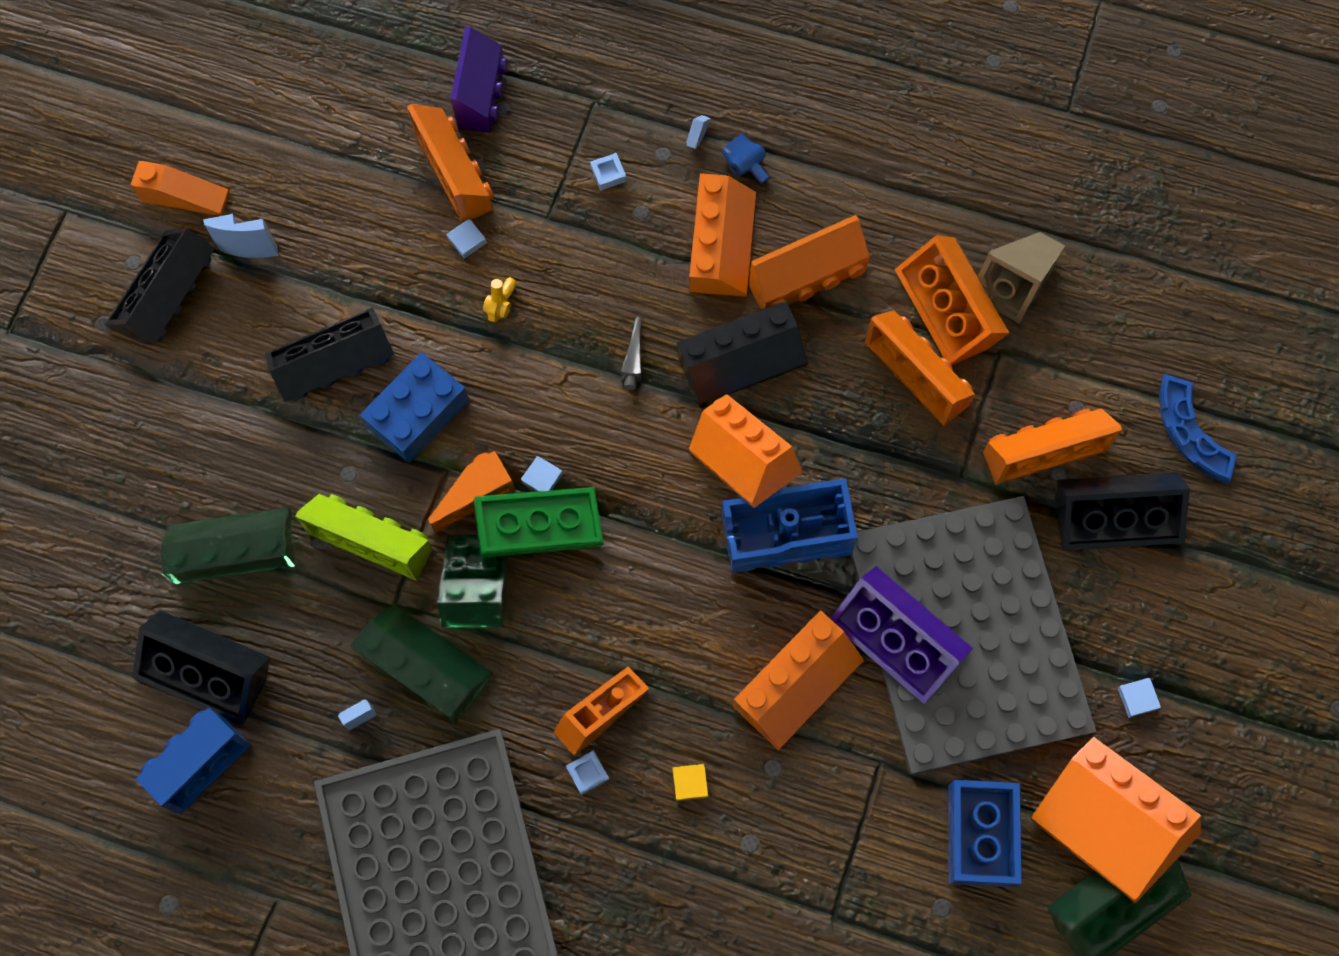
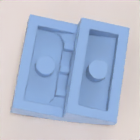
(243, 239)

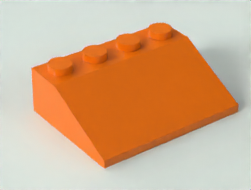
(1117, 819)

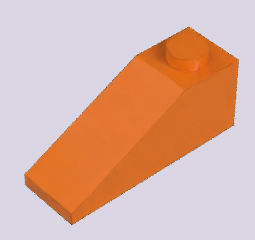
(177, 189)
(480, 478)
(599, 710)

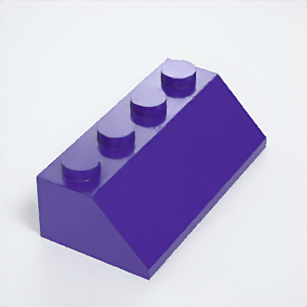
(900, 634)

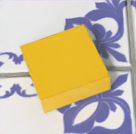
(690, 782)

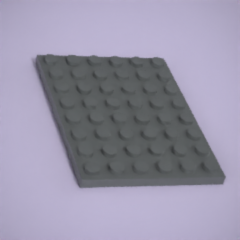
(992, 589)
(435, 855)

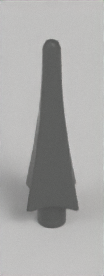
(632, 366)

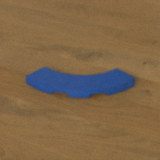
(1184, 432)

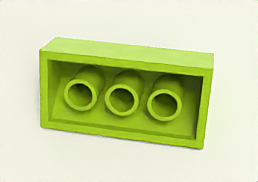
(365, 535)

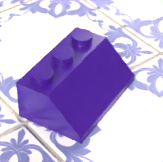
(478, 82)

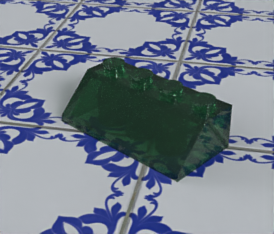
(228, 546)
(421, 661)
(1102, 919)

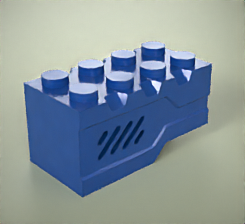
(790, 526)

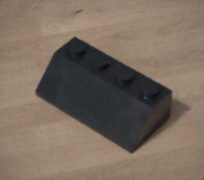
(161, 286)
(742, 353)
(328, 355)
(1122, 511)
(199, 666)

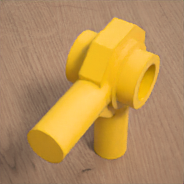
(496, 304)

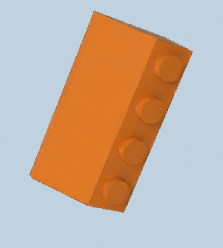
(451, 161)
(722, 236)
(810, 264)
(951, 300)
(918, 366)
(1050, 444)
(743, 451)
(798, 680)

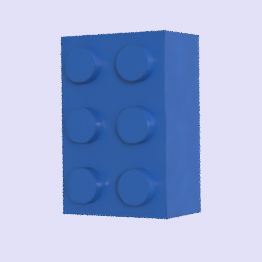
(415, 407)
(192, 761)
(984, 833)

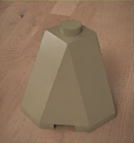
(1018, 273)

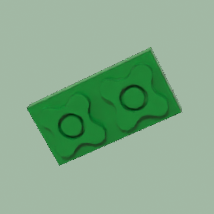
(537, 522)

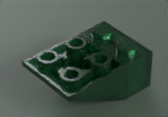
(471, 586)

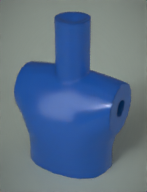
(745, 157)

